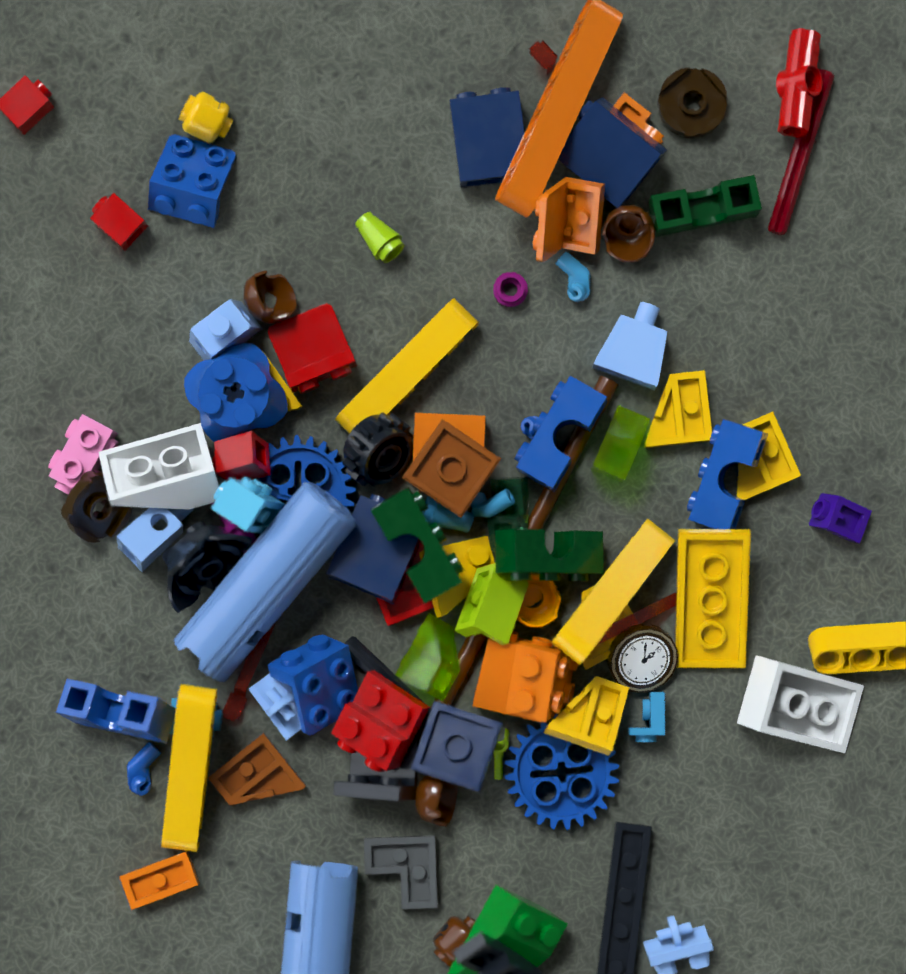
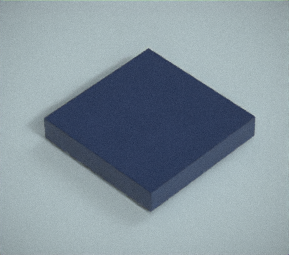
(457, 746)

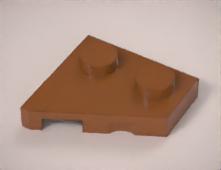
(256, 774)

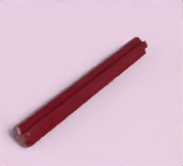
(798, 162)

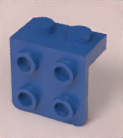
(190, 180)
(320, 680)

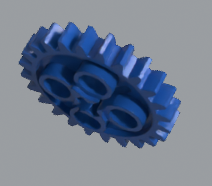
(308, 455)
(564, 804)

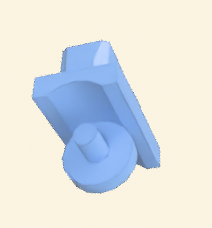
(278, 703)
(678, 943)

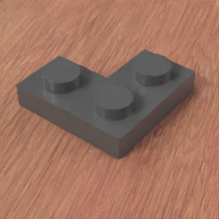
(412, 858)

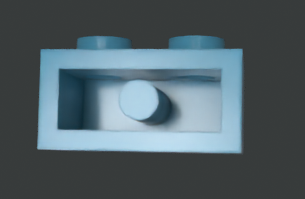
(247, 503)

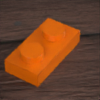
(159, 880)

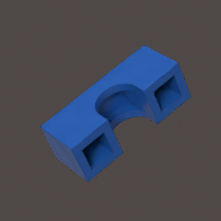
(573, 405)
(732, 445)
(128, 715)

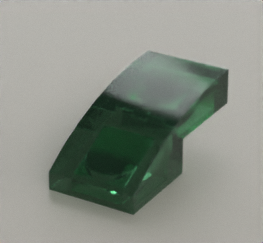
(517, 514)

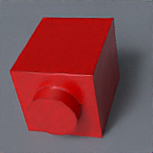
(26, 103)
(118, 220)
(241, 456)

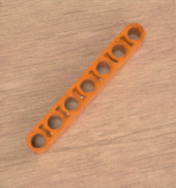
(559, 107)

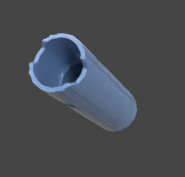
(266, 580)
(319, 918)

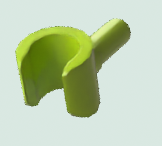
(498, 755)

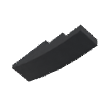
(491, 956)

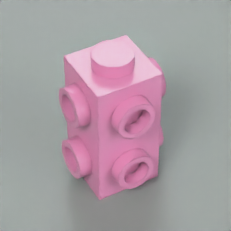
(80, 452)

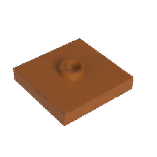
(451, 468)

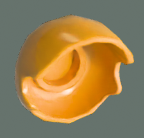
(548, 608)

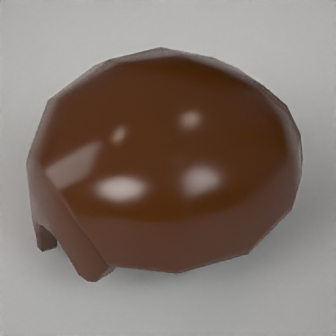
(629, 224)
(254, 297)
(436, 800)

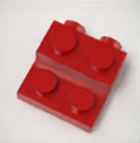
(380, 722)

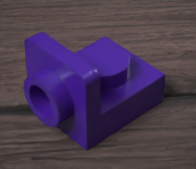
(840, 517)

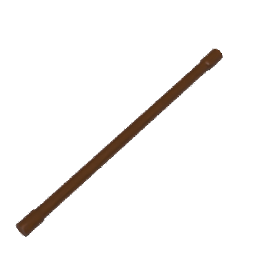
(536, 521)

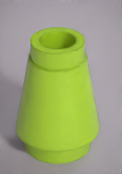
(380, 238)

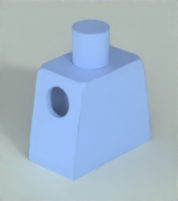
(223, 328)
(634, 348)
(144, 543)

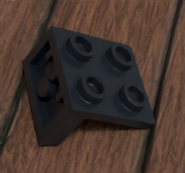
(391, 785)

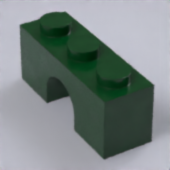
(721, 204)
(405, 515)
(525, 553)

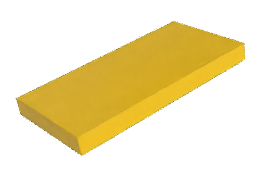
(712, 597)

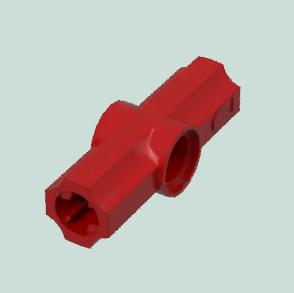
(799, 83)

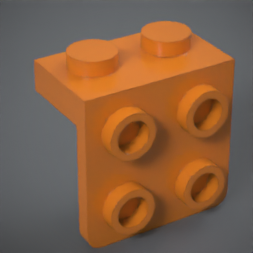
(569, 218)
(540, 682)

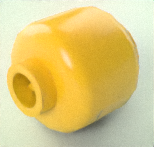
(205, 117)

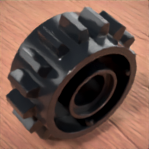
(378, 449)

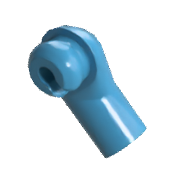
(578, 278)
(488, 508)

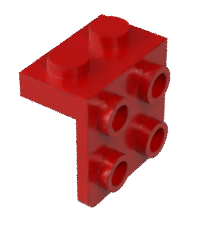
(311, 348)

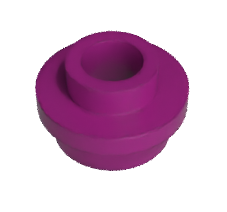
(510, 278)

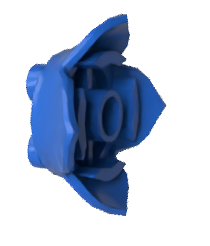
(263, 397)

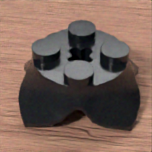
(201, 561)

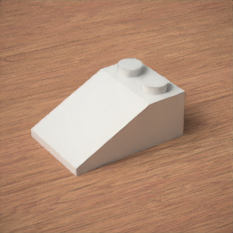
(161, 471)
(800, 704)

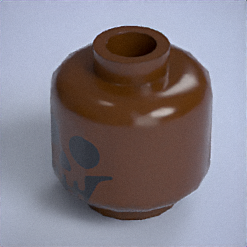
(451, 937)

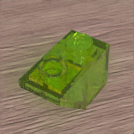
(620, 444)
(431, 659)

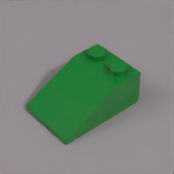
(517, 924)

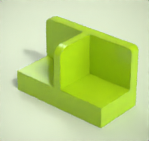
(492, 605)

